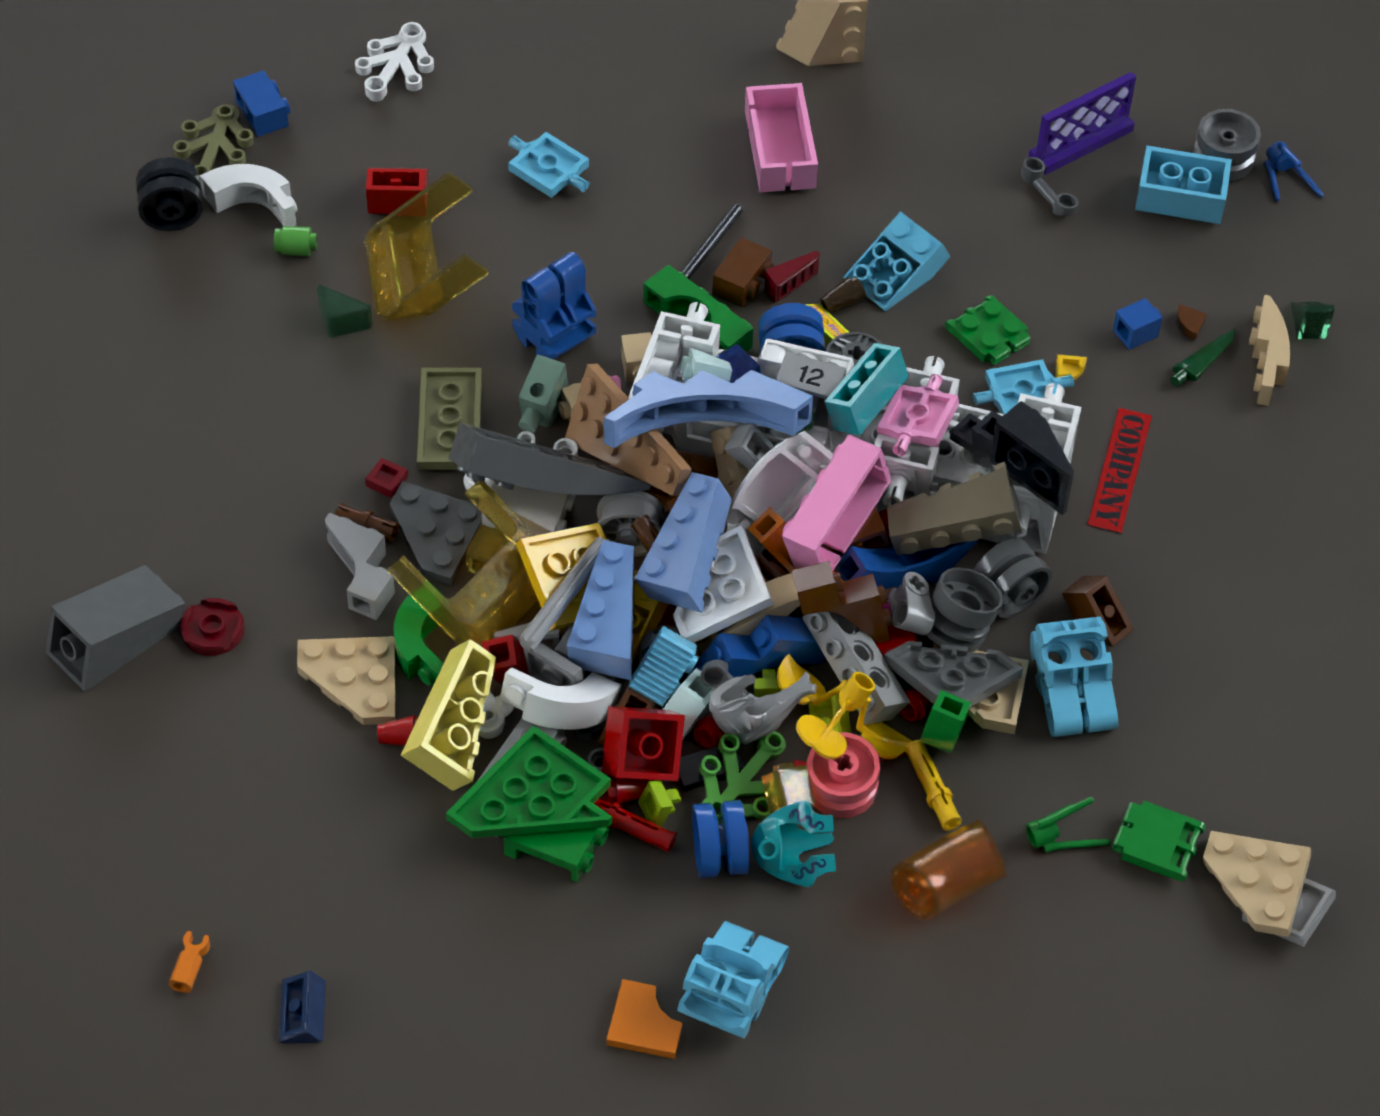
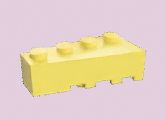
(450, 721)

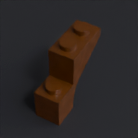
(854, 599)

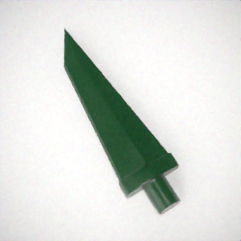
(1200, 361)

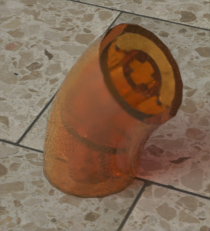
(948, 871)

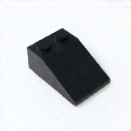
(1033, 455)

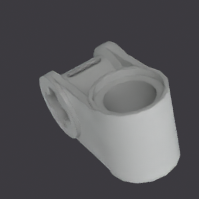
(912, 605)

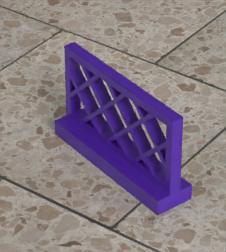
(1093, 132)

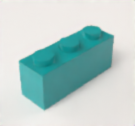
(866, 389)

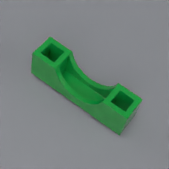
(674, 292)

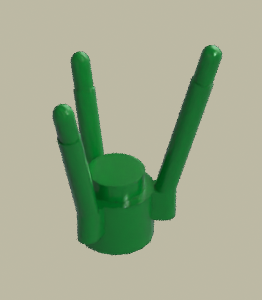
(1045, 830)

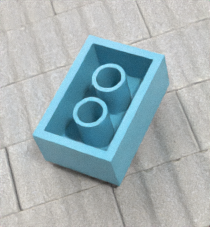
(1183, 184)

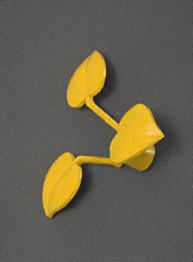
(852, 695)

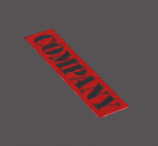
(1119, 470)

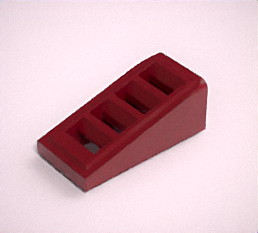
(790, 275)

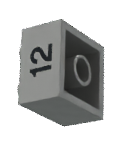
(814, 378)

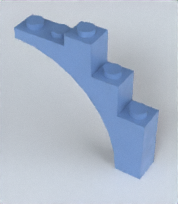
(705, 397)

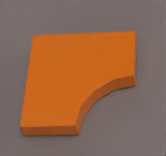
(641, 1024)

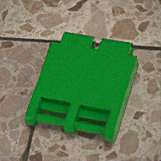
(989, 331)
(1157, 838)

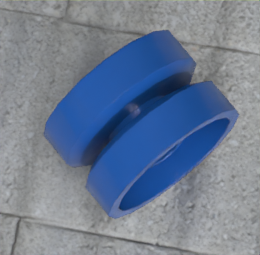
(794, 325)
(722, 838)

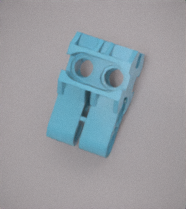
(1078, 689)
(732, 978)

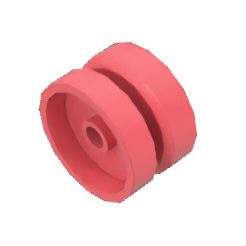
(848, 783)

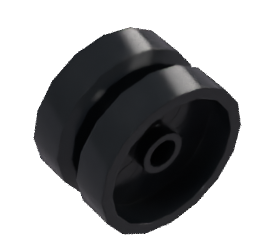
(169, 194)

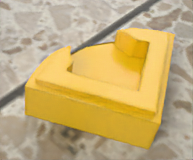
(1070, 365)

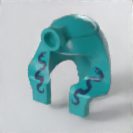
(780, 842)

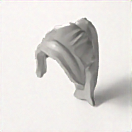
(754, 716)

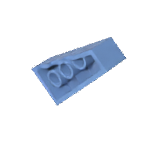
(684, 550)
(604, 622)

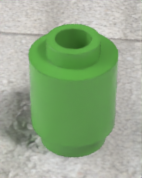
(295, 241)

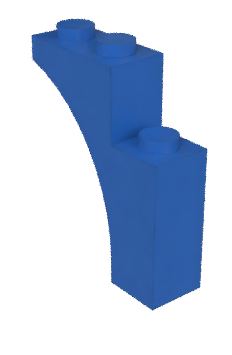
(890, 568)
(764, 647)

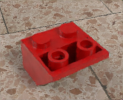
(393, 187)

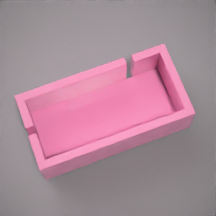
(781, 137)
(837, 504)

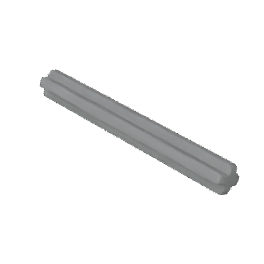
(561, 597)

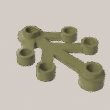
(223, 118)

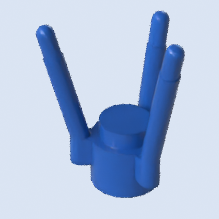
(1282, 159)

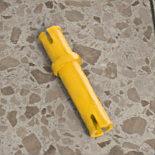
(938, 795)

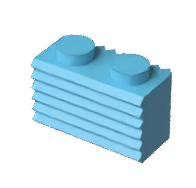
(663, 666)

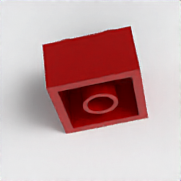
(643, 743)

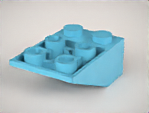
(898, 262)

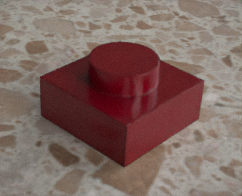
(386, 477)

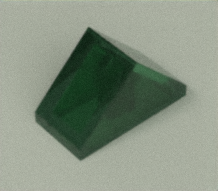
(342, 313)
(1312, 319)

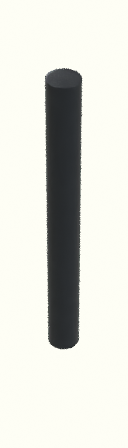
(711, 242)

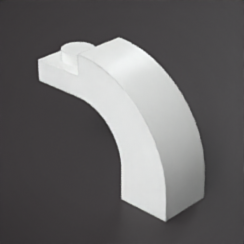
(249, 184)
(560, 706)

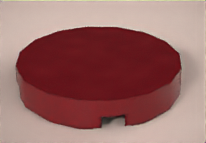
(212, 627)

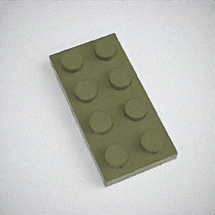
(446, 399)

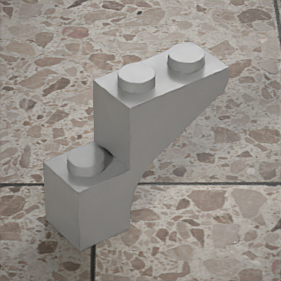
(362, 552)

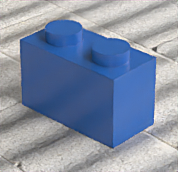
(261, 103)

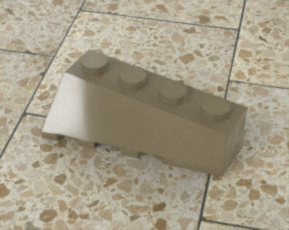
(956, 513)

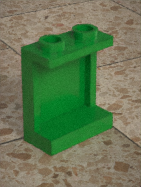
(563, 848)

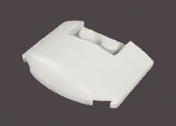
(778, 482)

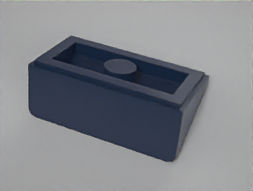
(302, 1009)

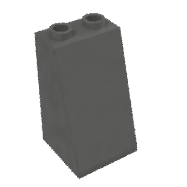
(111, 625)

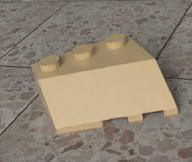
(826, 32)

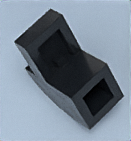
(976, 436)

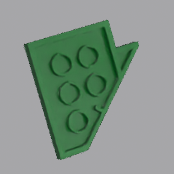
(533, 790)

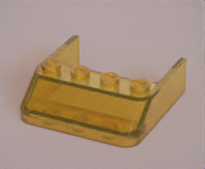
(405, 260)
(494, 595)

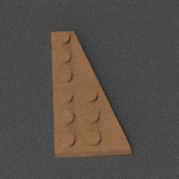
(643, 456)

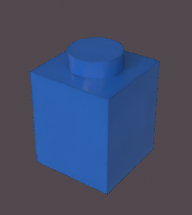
(1137, 323)

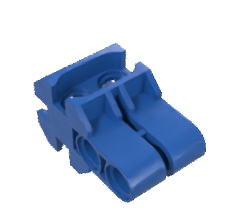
(555, 308)

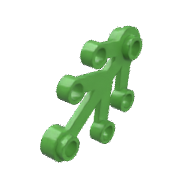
(740, 783)

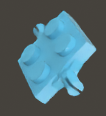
(548, 164)
(1024, 378)

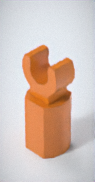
(188, 963)

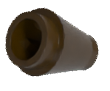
(845, 294)

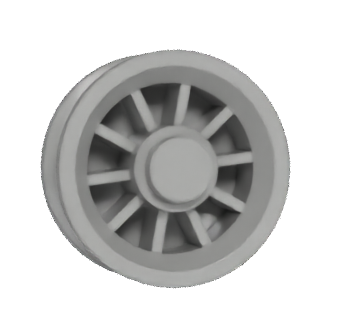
(619, 511)

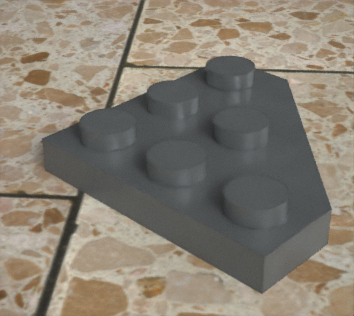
(435, 529)
(953, 670)

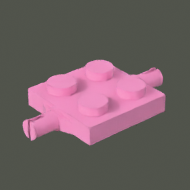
(918, 415)

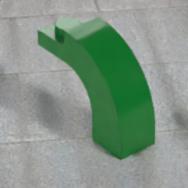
(410, 631)
(945, 722)

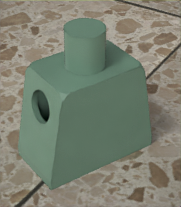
(542, 393)

